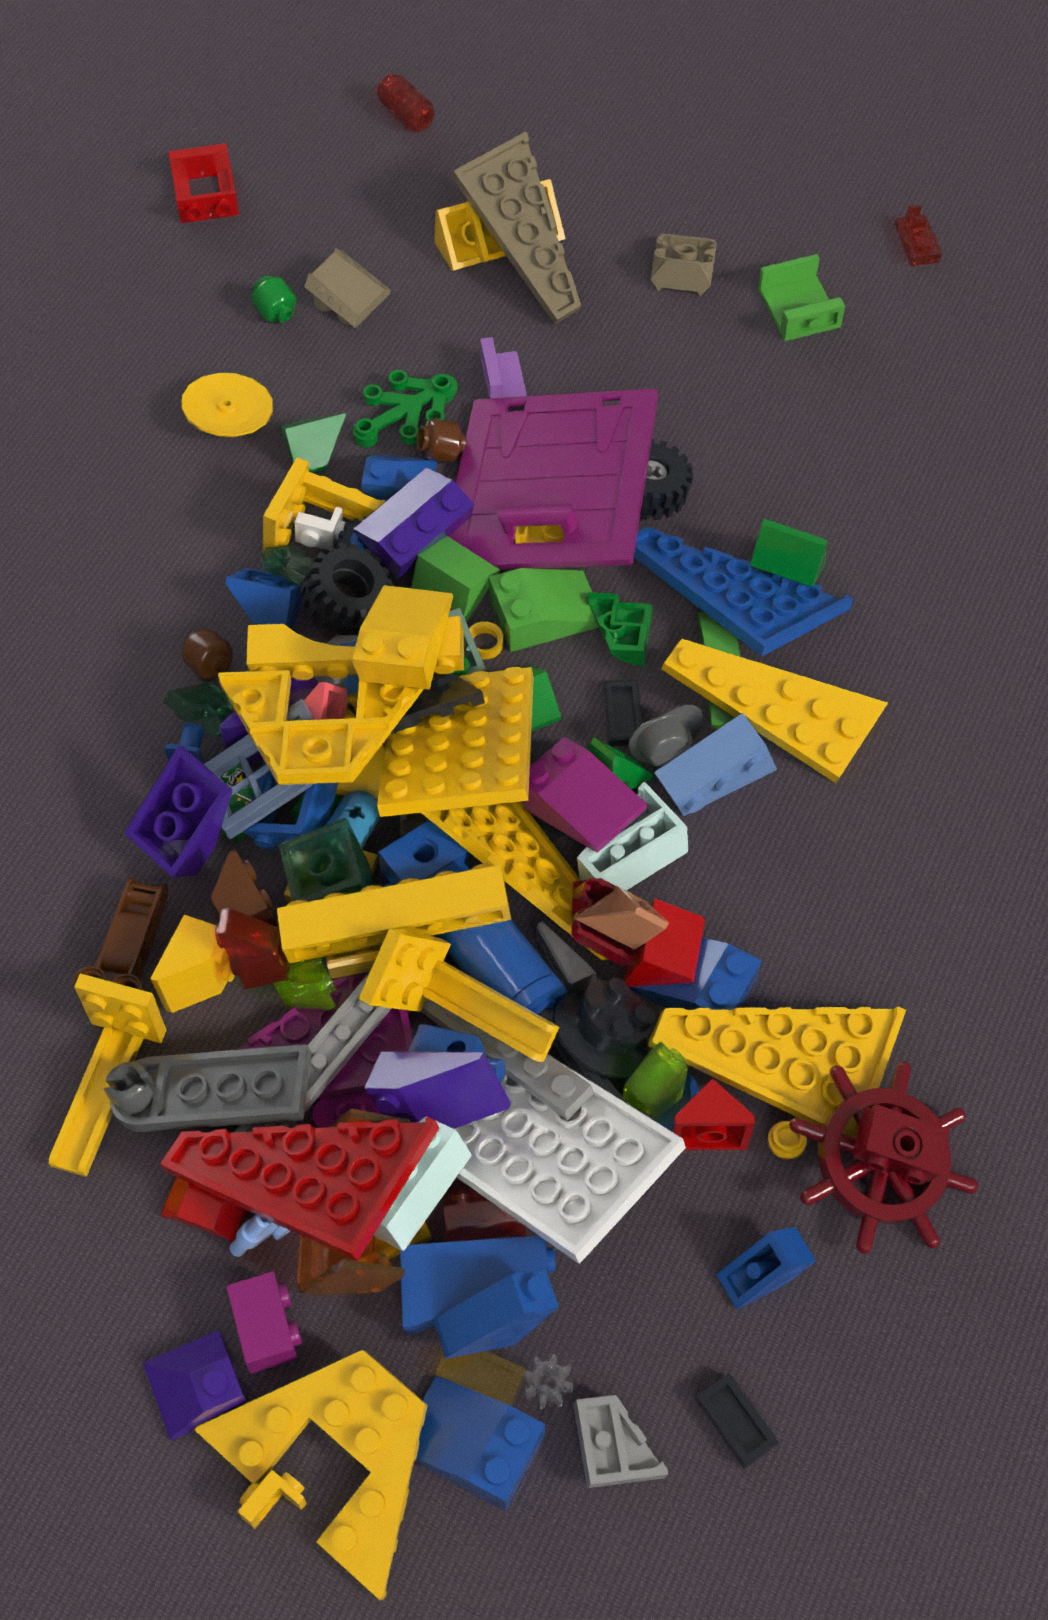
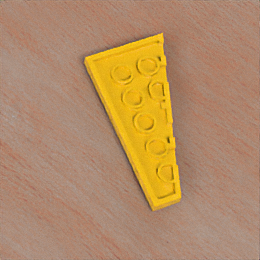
(795, 712)

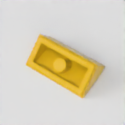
(352, 962)

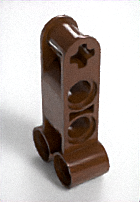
(129, 935)

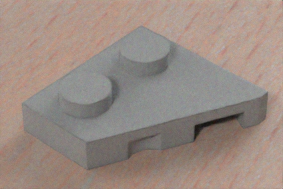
(613, 1445)

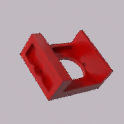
(197, 164)

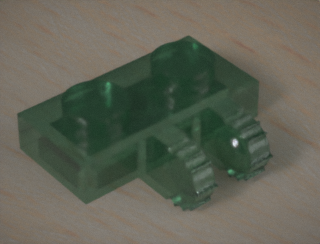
(201, 703)

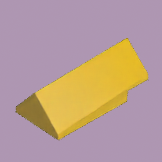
(465, 238)

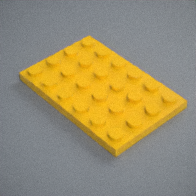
(467, 756)

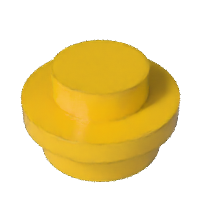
(784, 1142)

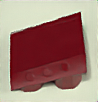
(584, 895)

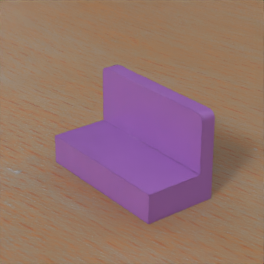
(501, 371)

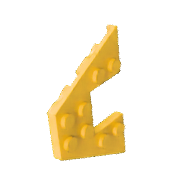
(314, 748)
(371, 1419)

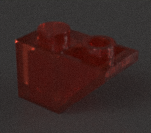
(252, 949)

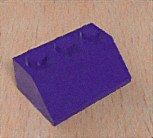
(415, 520)

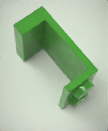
(798, 298)

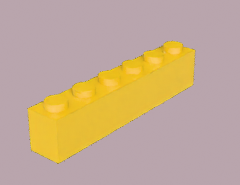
(418, 906)

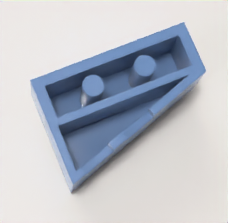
(716, 766)

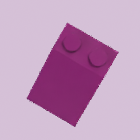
(580, 795)

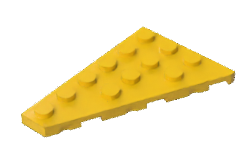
(528, 859)
(786, 1051)

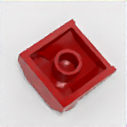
(203, 1210)

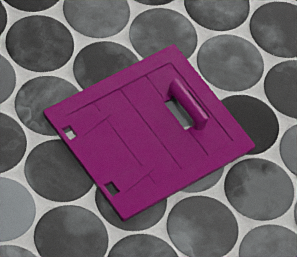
(557, 465)

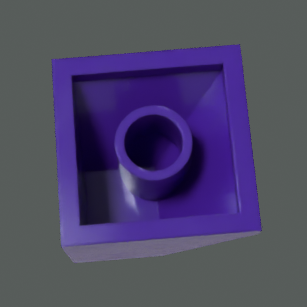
(194, 1384)

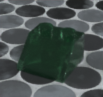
(325, 863)

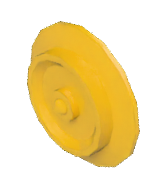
(227, 404)

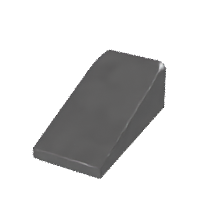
(564, 961)

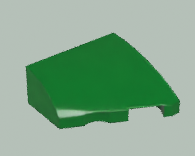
(623, 626)

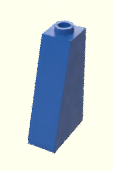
(451, 1272)

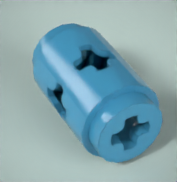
(361, 821)

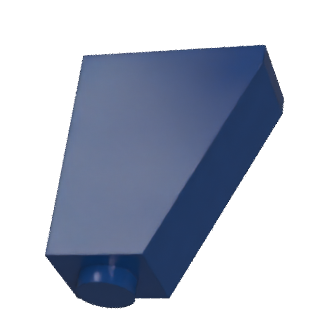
(497, 1314)

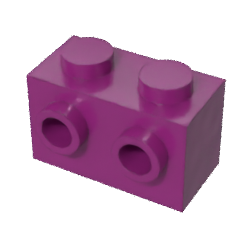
(263, 1323)

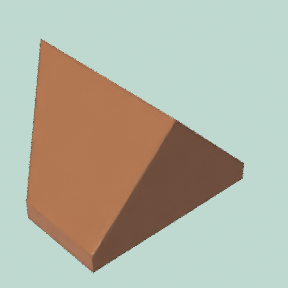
(624, 918)

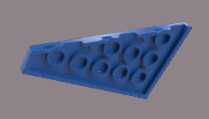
(749, 603)

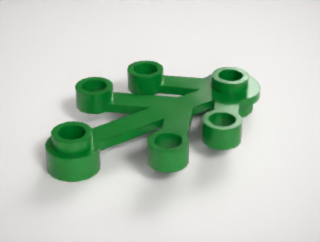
(439, 388)

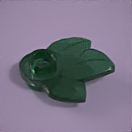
(287, 562)

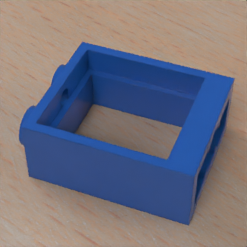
(312, 815)

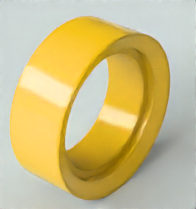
(492, 629)

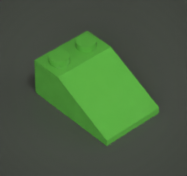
(540, 605)

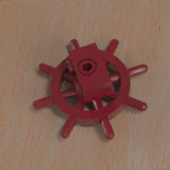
(894, 1141)

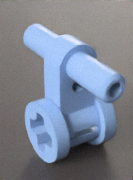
(254, 1232)

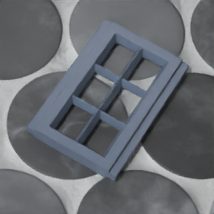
(263, 804)

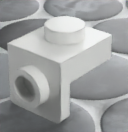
(317, 531)

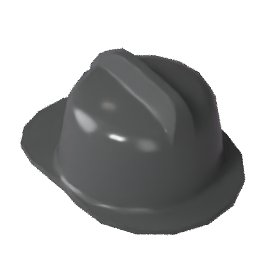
(666, 736)

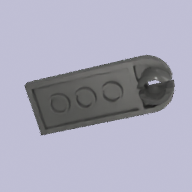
(211, 1088)

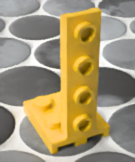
(303, 487)
(414, 969)
(127, 1019)

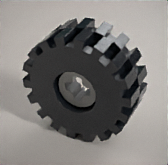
(668, 482)

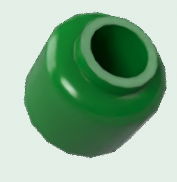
(273, 299)

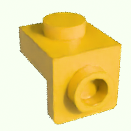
(261, 1498)

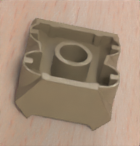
(683, 263)
(345, 288)

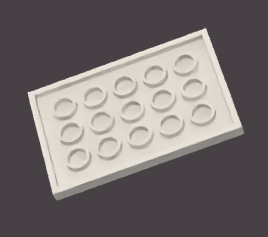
(562, 1174)

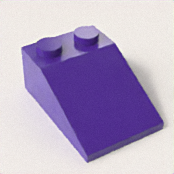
(181, 815)
(438, 1085)

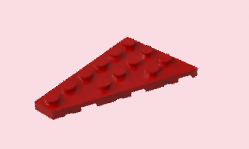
(308, 1179)

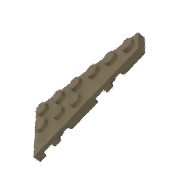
(518, 215)

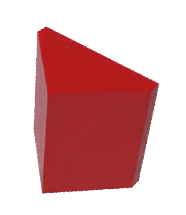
(671, 954)
(714, 1121)

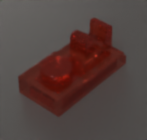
(918, 237)

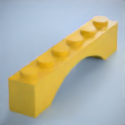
(280, 648)

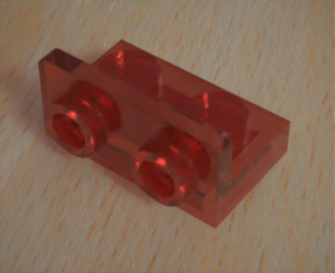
(476, 1218)

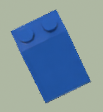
(720, 983)
(477, 1441)

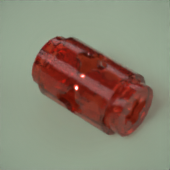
(405, 102)

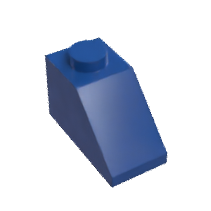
(766, 1266)

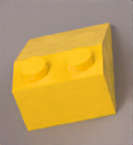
(402, 637)

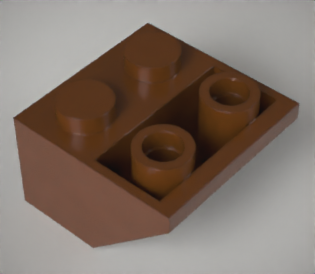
(239, 891)

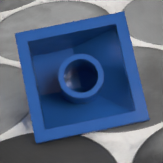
(388, 474)
(265, 596)

